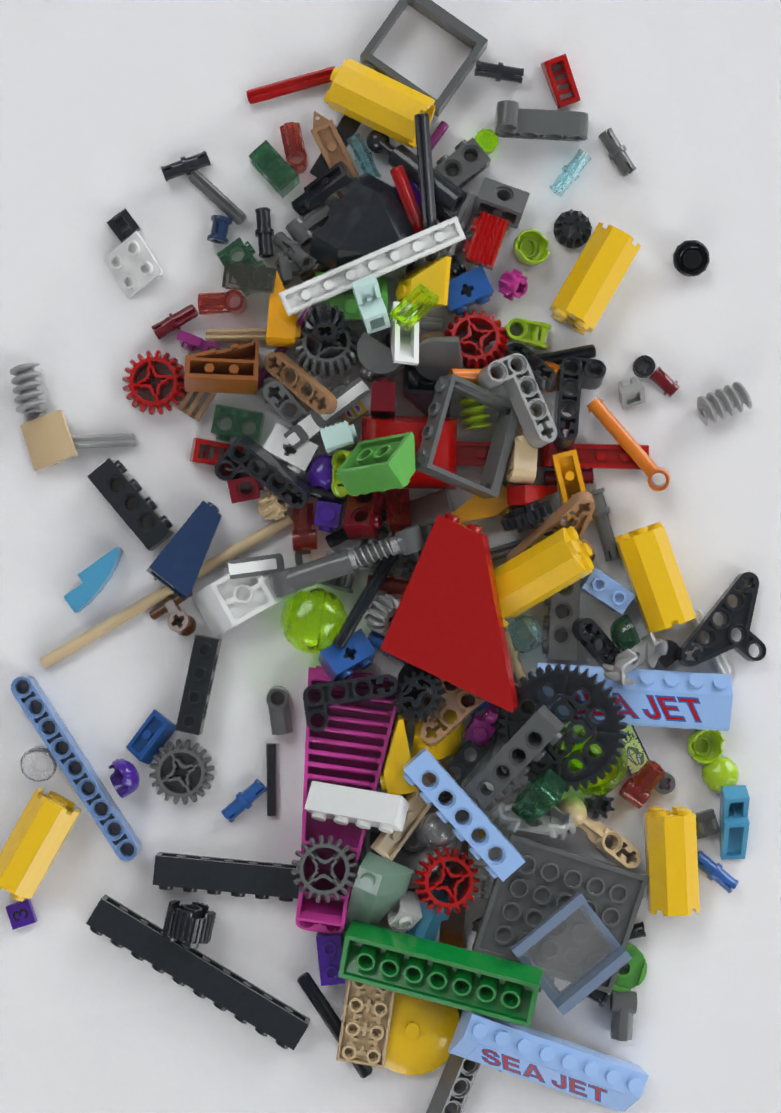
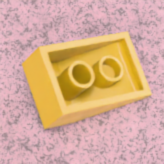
(396, 757)

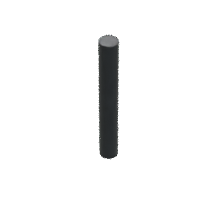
(271, 779)

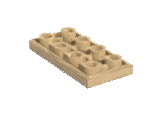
(365, 1024)

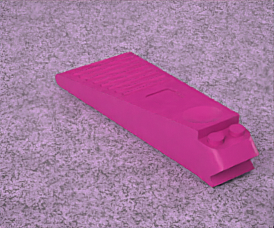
(345, 755)

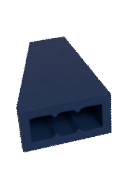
(184, 554)

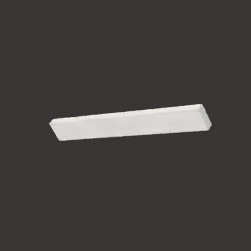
(376, 263)

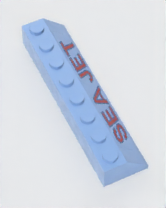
(664, 698)
(548, 1060)

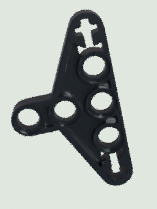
(720, 636)

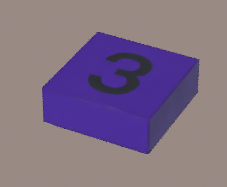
(21, 913)

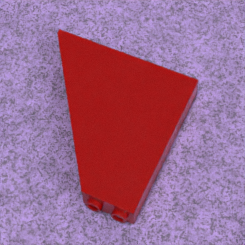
(454, 616)

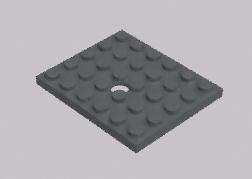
(546, 884)

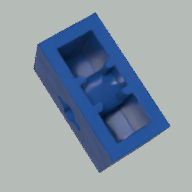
(472, 280)
(338, 667)

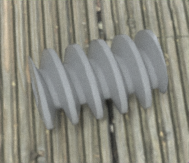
(27, 389)
(723, 401)

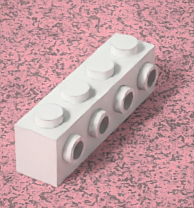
(357, 806)

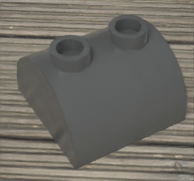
(375, 359)

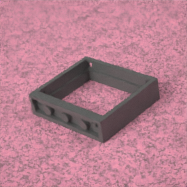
(445, 21)
(500, 443)

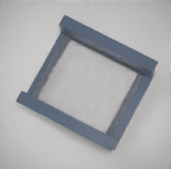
(573, 952)

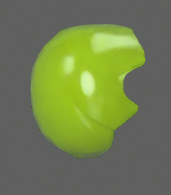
(531, 247)
(705, 745)
(720, 773)

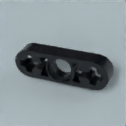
(542, 372)
(589, 641)

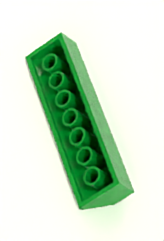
(440, 973)

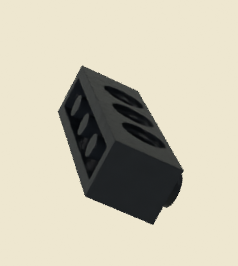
(103, 479)
(198, 684)

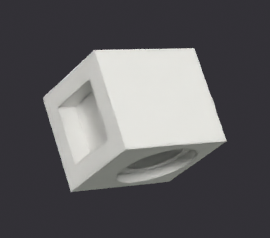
(405, 912)

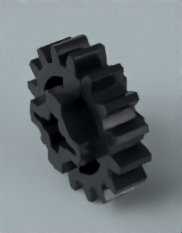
(526, 516)
(421, 697)

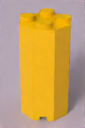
(377, 101)
(594, 278)
(542, 571)
(654, 577)
(35, 843)
(671, 861)

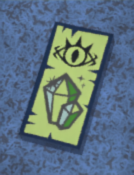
(636, 753)

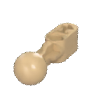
(522, 459)
(597, 833)

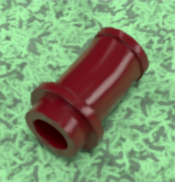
(667, 384)

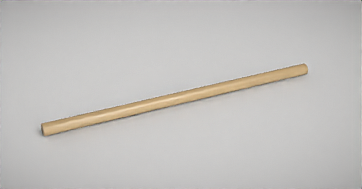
(163, 592)

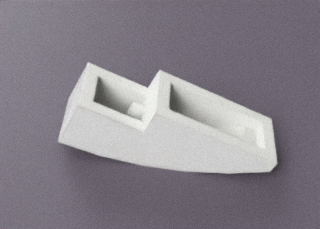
(403, 343)

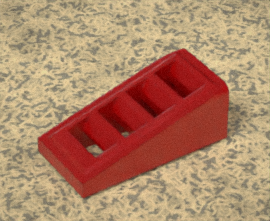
(549, 75)
(204, 460)
(528, 493)

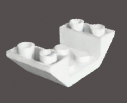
(235, 600)

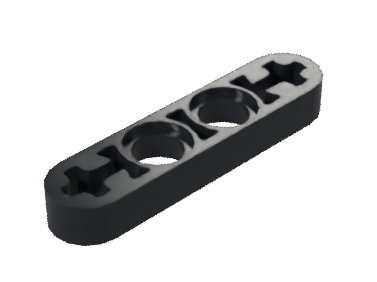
(466, 766)

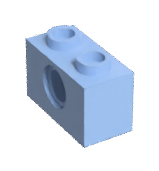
(607, 591)

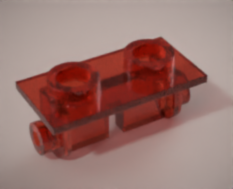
(397, 509)

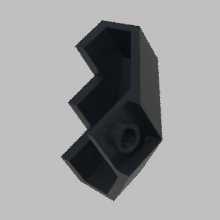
(362, 223)

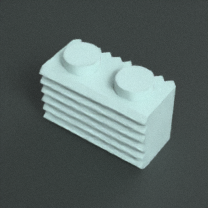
(338, 437)

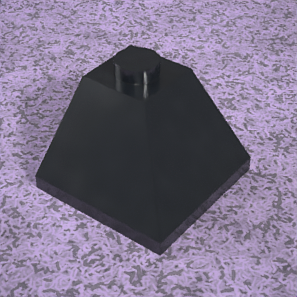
(419, 390)

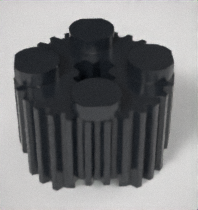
(188, 923)

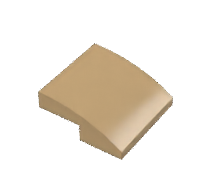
(48, 440)

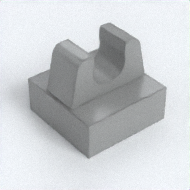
(631, 394)

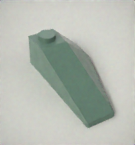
(376, 889)

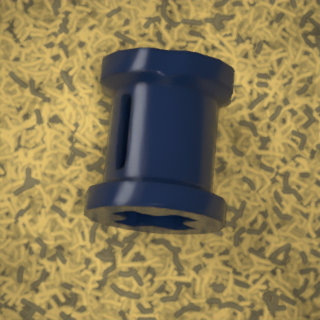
(219, 229)

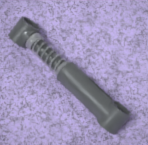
(344, 562)

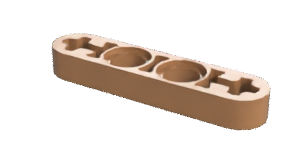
(300, 383)

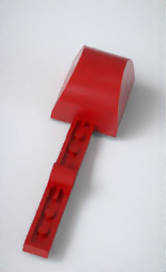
(456, 453)

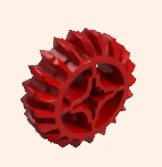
(491, 332)
(164, 380)
(456, 877)

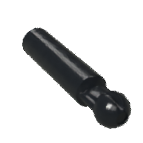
(445, 191)

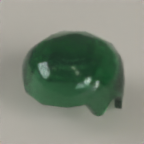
(624, 633)

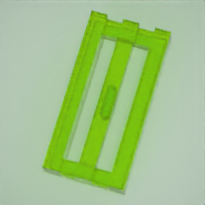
(402, 320)

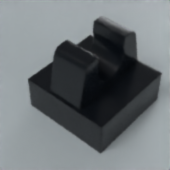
(123, 225)

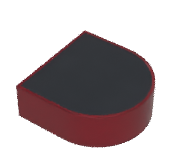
(671, 657)

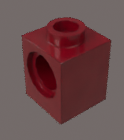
(237, 494)

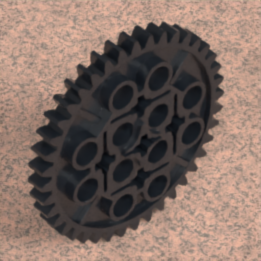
(604, 732)

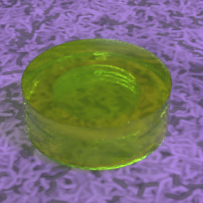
(487, 140)

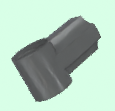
(303, 227)
(279, 712)
(623, 1007)

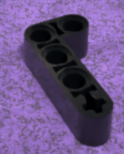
(571, 403)
(264, 475)
(350, 696)

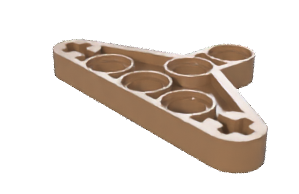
(581, 502)
(452, 703)

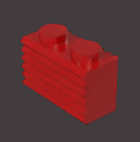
(486, 240)

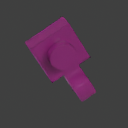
(192, 342)
(482, 727)

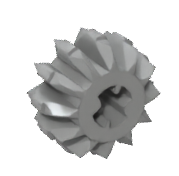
(382, 613)

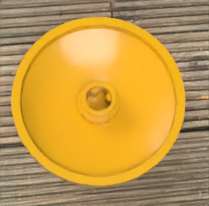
(419, 1035)

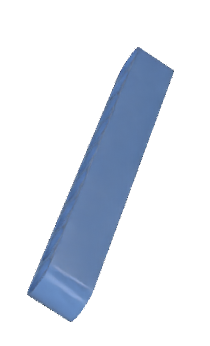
(87, 773)

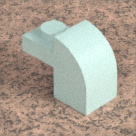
(371, 304)

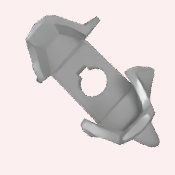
(648, 651)
(552, 825)

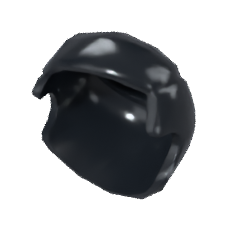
(691, 258)

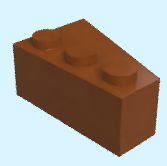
(224, 370)

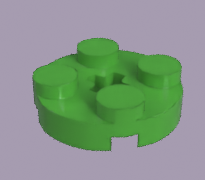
(634, 974)

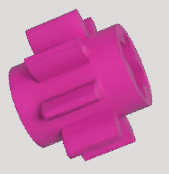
(513, 284)

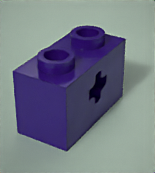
(329, 957)

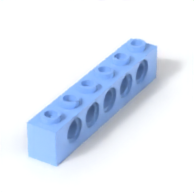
(509, 858)

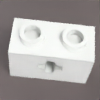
(304, 454)

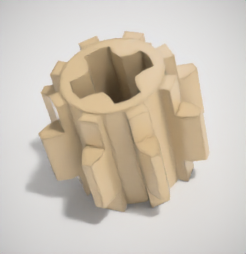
(272, 506)

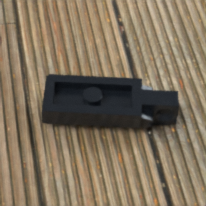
(322, 188)

